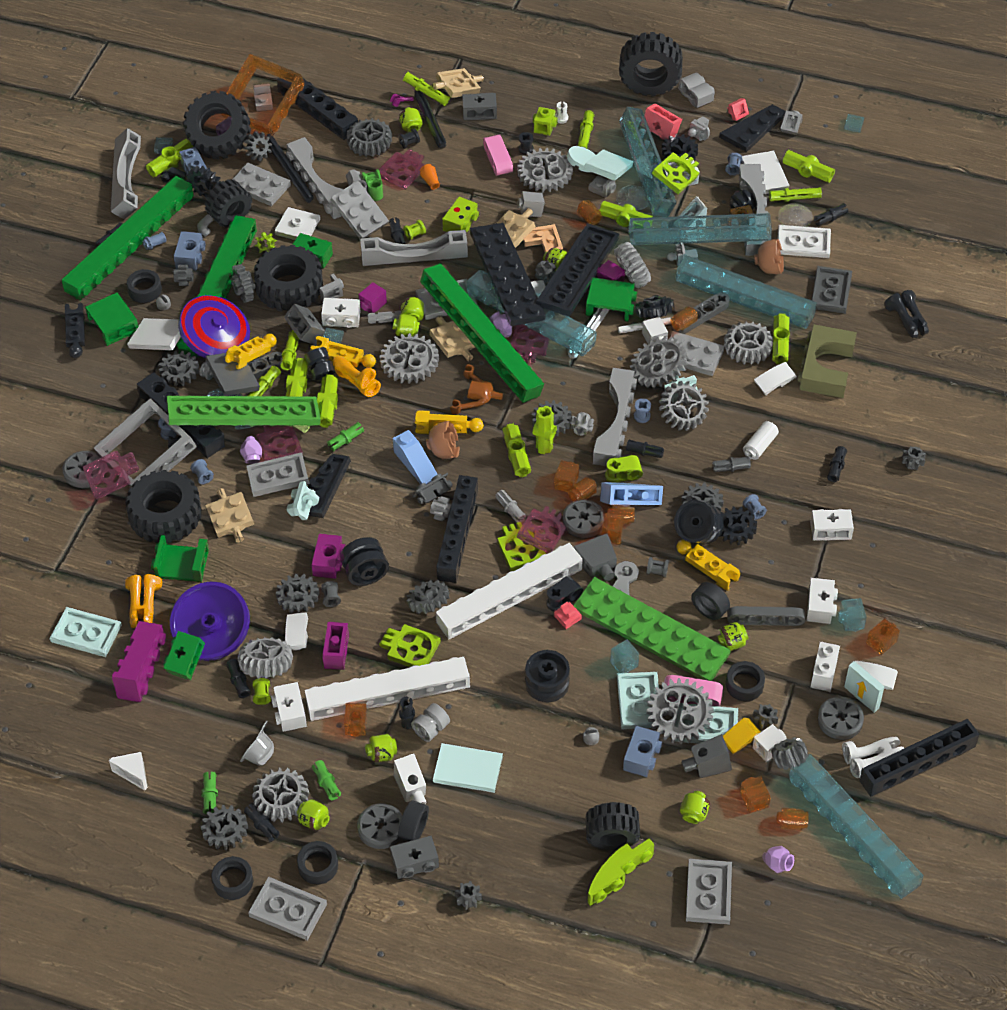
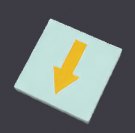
(864, 686)

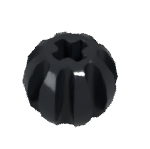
(742, 198)

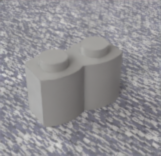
(696, 90)

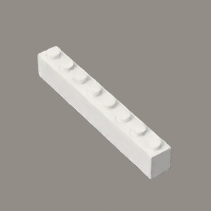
(508, 590)
(388, 687)

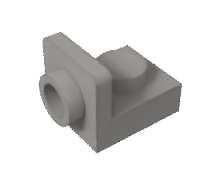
(263, 97)
(791, 122)
(602, 186)
(333, 289)

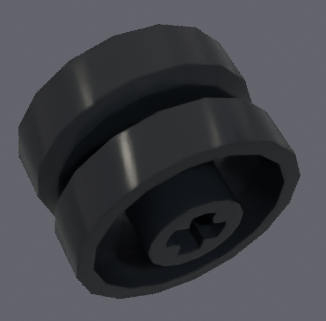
(698, 522)
(364, 561)
(547, 676)

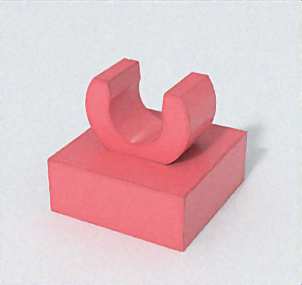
(738, 109)
(567, 615)

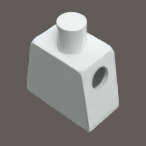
(410, 779)

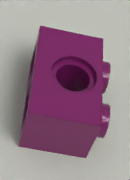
(327, 556)
(335, 645)

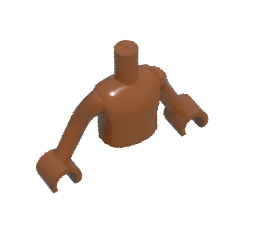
(478, 390)

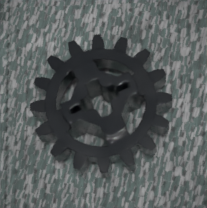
(679, 146)
(202, 180)
(655, 307)
(736, 525)

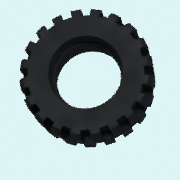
(650, 47)
(205, 108)
(288, 261)
(163, 487)

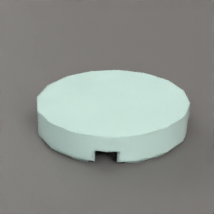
(579, 156)

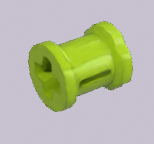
(414, 230)
(261, 689)

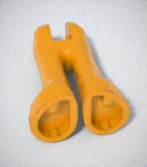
(362, 380)
(134, 585)

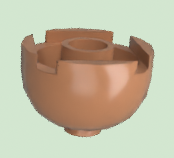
(770, 257)
(442, 441)

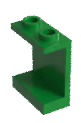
(612, 296)
(112, 318)
(180, 561)

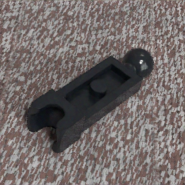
(75, 330)

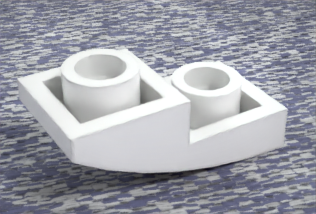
(775, 377)
(295, 631)
(883, 674)

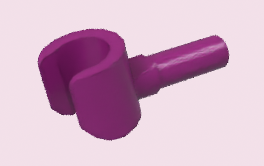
(396, 99)

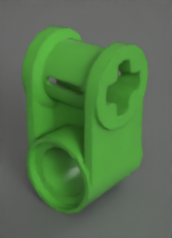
(374, 184)

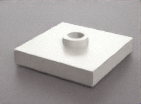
(296, 222)

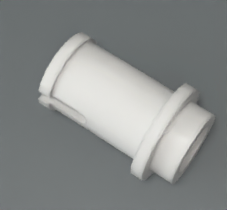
(562, 113)

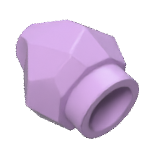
(501, 323)
(251, 450)
(778, 859)

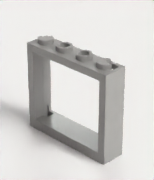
(167, 459)

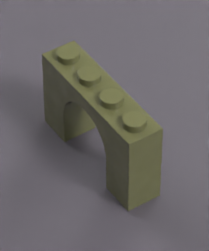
(816, 377)

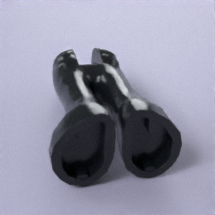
(910, 323)

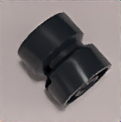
(319, 363)

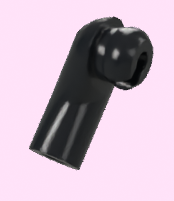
(171, 172)

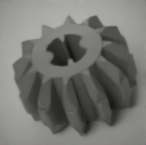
(255, 139)
(789, 753)

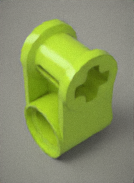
(625, 469)

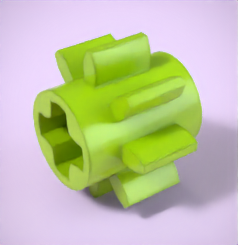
(261, 244)

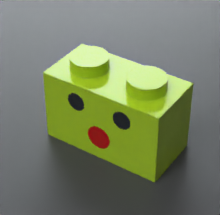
(460, 215)

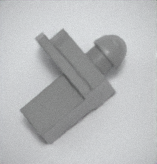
(699, 129)
(680, 253)

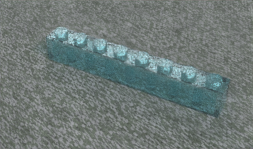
(646, 160)
(700, 229)
(745, 291)
(555, 326)
(856, 827)

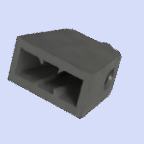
(598, 557)
(709, 758)

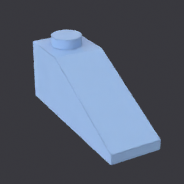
(413, 457)
(631, 494)

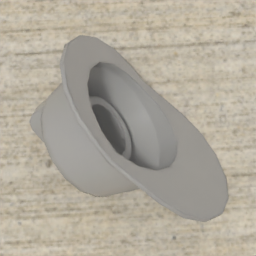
(260, 749)

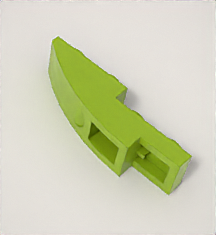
(612, 873)

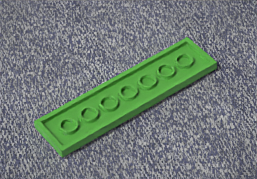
(242, 410)
(652, 630)

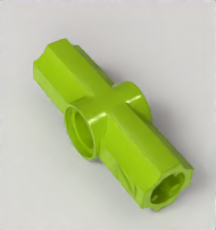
(169, 158)
(808, 166)
(621, 213)
(780, 338)
(297, 380)
(327, 400)
(544, 429)
(516, 450)

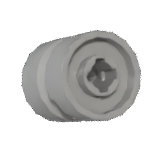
(431, 720)

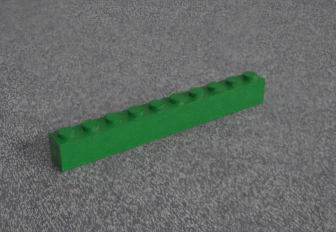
(127, 238)
(230, 253)
(482, 333)

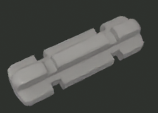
(383, 317)

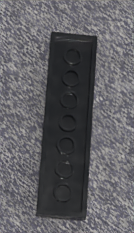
(577, 270)
(507, 274)

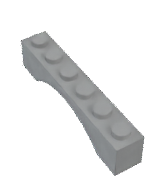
(125, 151)
(301, 155)
(751, 180)
(448, 246)
(608, 443)

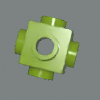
(544, 121)

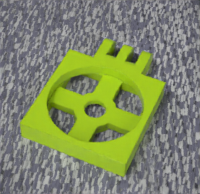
(684, 165)
(510, 536)
(394, 639)

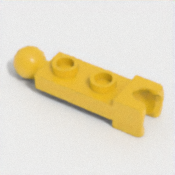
(250, 350)
(352, 354)
(426, 421)
(709, 564)

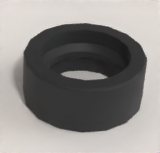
(140, 276)
(710, 601)
(745, 668)
(413, 821)
(315, 848)
(227, 864)

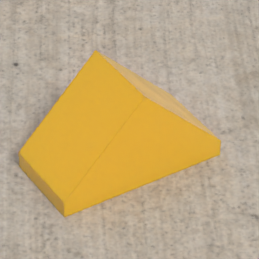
(740, 735)

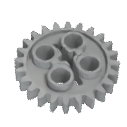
(533, 172)
(398, 353)
(659, 362)
(661, 706)

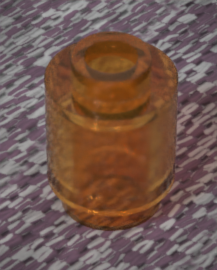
(589, 212)
(684, 318)
(583, 489)
(626, 510)
(792, 819)

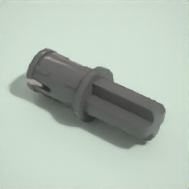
(731, 464)

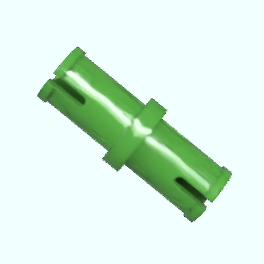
(345, 436)
(326, 780)
(209, 792)

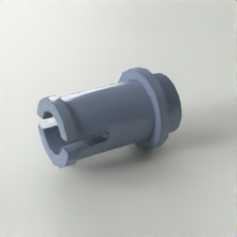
(150, 242)

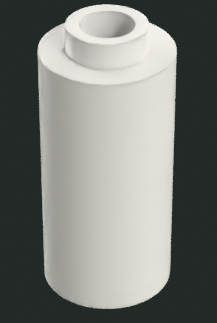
(760, 440)

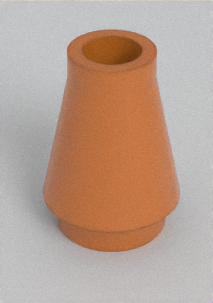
(429, 175)

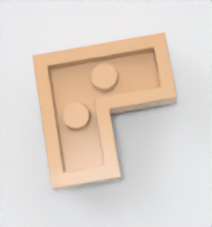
(544, 235)

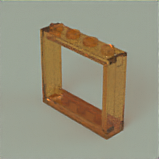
(243, 78)

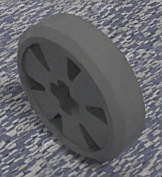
(73, 466)
(580, 527)
(833, 726)
(371, 819)

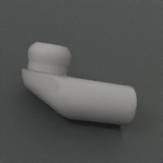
(202, 225)

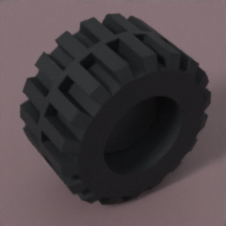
(227, 201)
(612, 825)

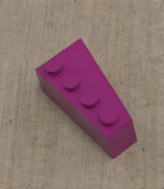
(139, 661)

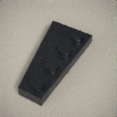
(327, 483)

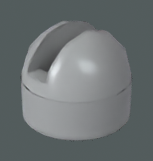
(161, 305)
(591, 736)

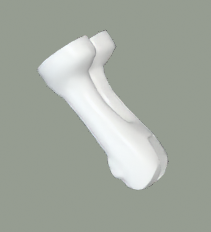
(853, 755)

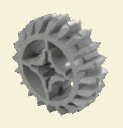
(633, 264)
(748, 347)
(683, 391)
(265, 657)
(285, 802)

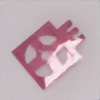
(408, 159)
(528, 350)
(276, 433)
(126, 467)
(548, 520)

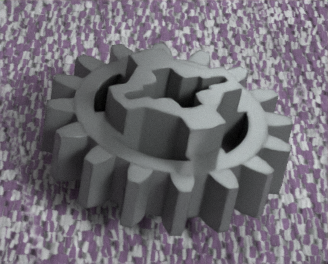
(242, 283)
(179, 368)
(562, 416)
(704, 494)
(297, 593)
(428, 596)
(230, 830)

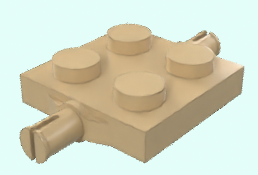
(458, 82)
(518, 225)
(451, 339)
(230, 515)

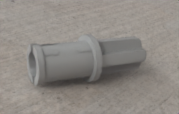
(510, 506)

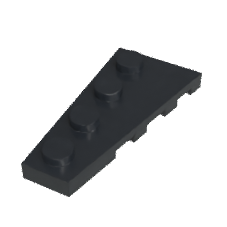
(752, 129)

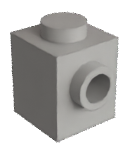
(532, 201)

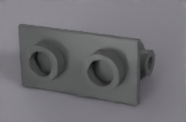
(438, 484)

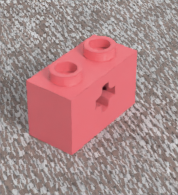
(662, 121)

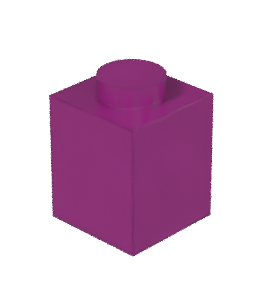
(611, 271)
(372, 298)

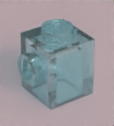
(852, 614)
(624, 657)

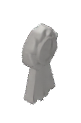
(626, 573)

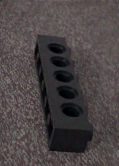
(321, 107)
(206, 437)
(457, 529)
(919, 757)

